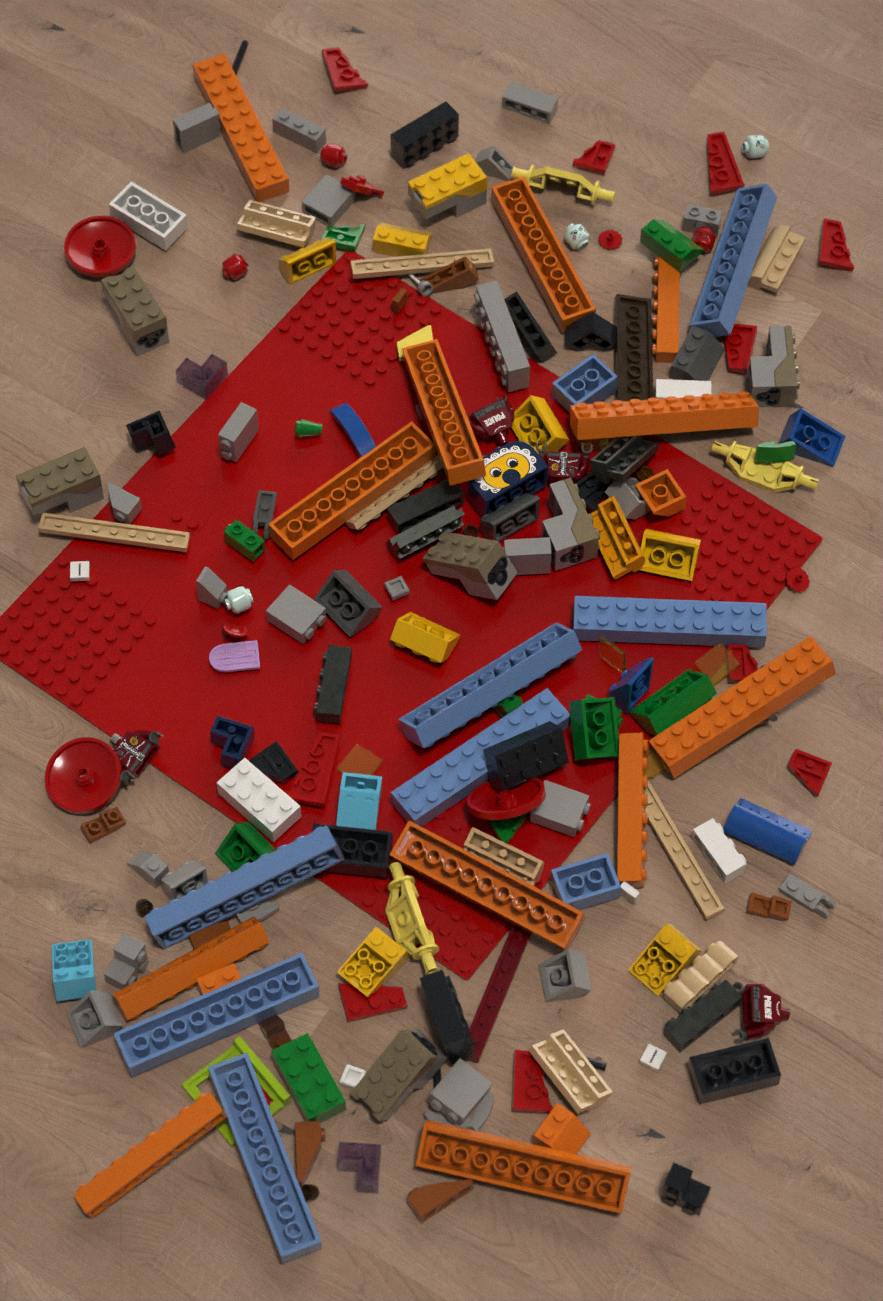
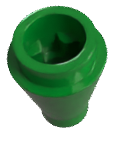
(306, 428)

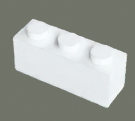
(680, 388)
(719, 850)

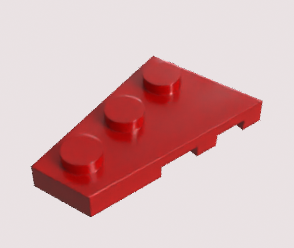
(341, 72)
(833, 247)
(740, 347)
(382, 1001)
(528, 1085)

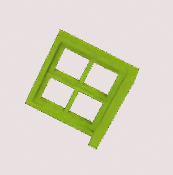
(267, 1081)

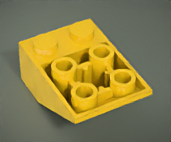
(664, 959)
(373, 962)

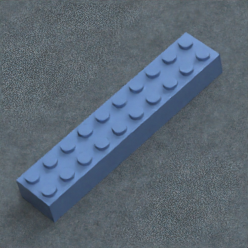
(734, 259)
(670, 621)
(490, 685)
(465, 767)
(244, 887)
(216, 1014)
(265, 1158)

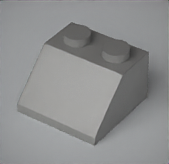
(628, 498)
(188, 877)
(565, 976)
(94, 1018)

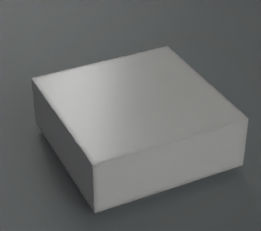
(396, 588)

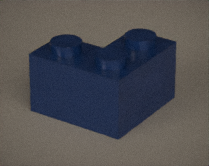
(235, 738)

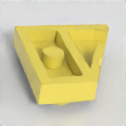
(418, 337)

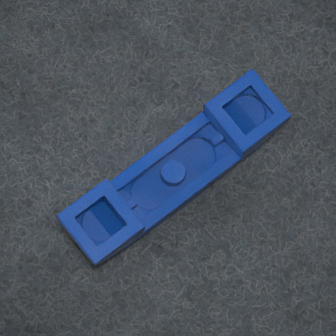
(354, 428)

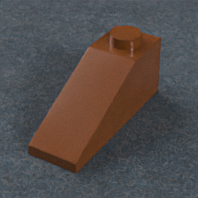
(453, 276)
(308, 1146)
(435, 1197)

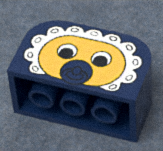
(509, 474)

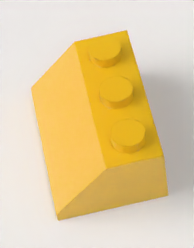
(400, 241)
(308, 260)
(537, 423)
(669, 554)
(424, 637)

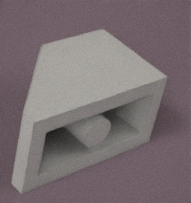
(494, 163)
(124, 504)
(211, 588)
(149, 867)

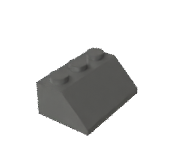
(697, 356)
(510, 517)
(347, 602)

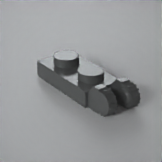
(264, 511)

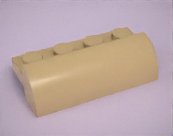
(277, 223)
(775, 259)
(504, 856)
(571, 1072)

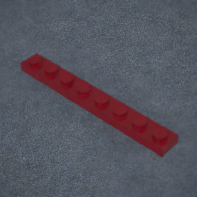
(497, 989)

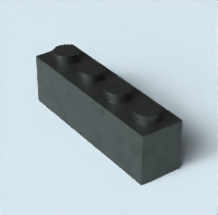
(529, 327)
(424, 505)
(334, 684)
(702, 1016)

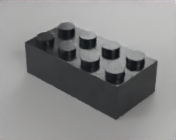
(424, 135)
(526, 756)
(364, 850)
(448, 1016)
(734, 1070)

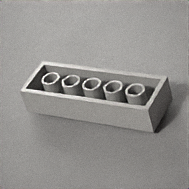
(502, 336)

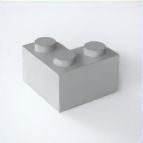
(128, 962)

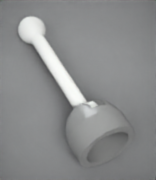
(421, 286)

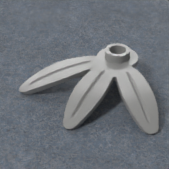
(479, 1118)

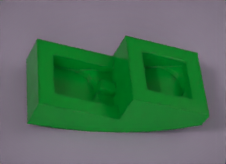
(770, 452)

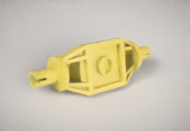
(570, 178)
(762, 474)
(407, 919)

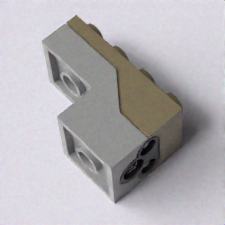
(138, 312)
(773, 377)
(65, 480)
(571, 528)
(475, 561)
(400, 1069)

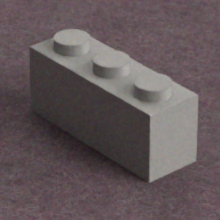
(530, 102)
(299, 130)

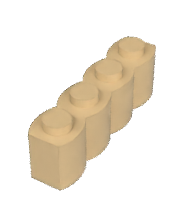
(700, 977)

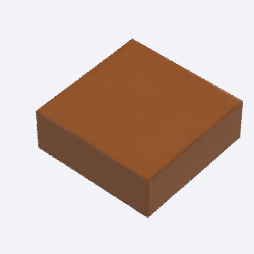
(399, 300)

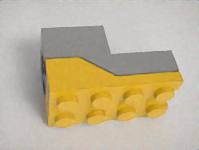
(452, 186)

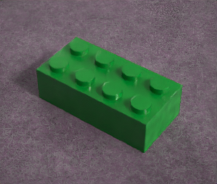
(308, 1079)

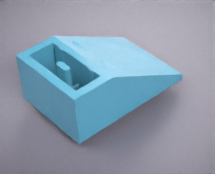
(359, 801)
(73, 969)

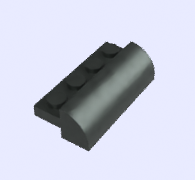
(622, 458)
(425, 532)

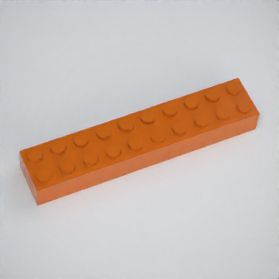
(241, 128)
(541, 252)
(444, 412)
(663, 415)
(351, 490)
(742, 706)
(488, 886)
(523, 1166)

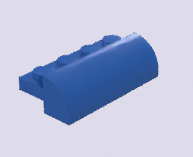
(767, 831)

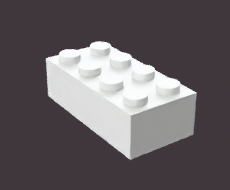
(148, 215)
(259, 799)

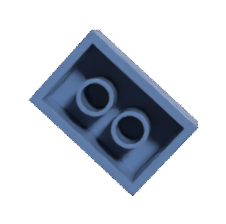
(585, 383)
(586, 882)

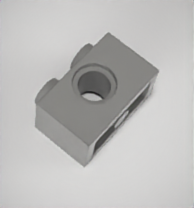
(700, 217)

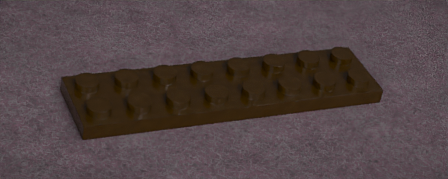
(633, 348)

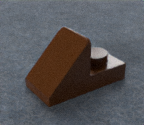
(274, 1031)

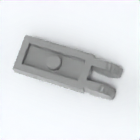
(806, 896)

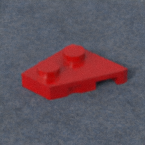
(359, 184)
(747, 662)

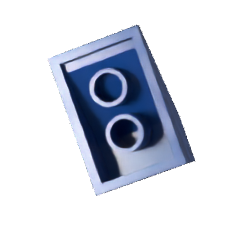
(812, 438)
(632, 685)

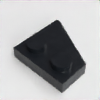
(591, 491)
(275, 763)

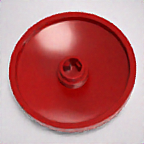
(100, 246)
(83, 775)
(493, 804)

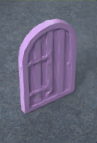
(235, 656)

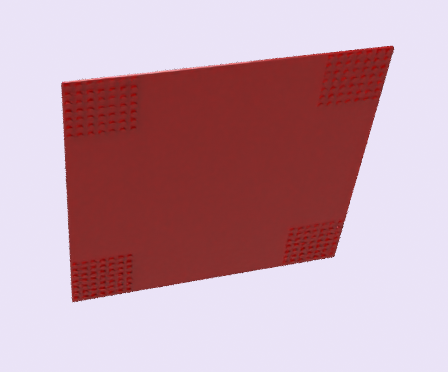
(139, 641)

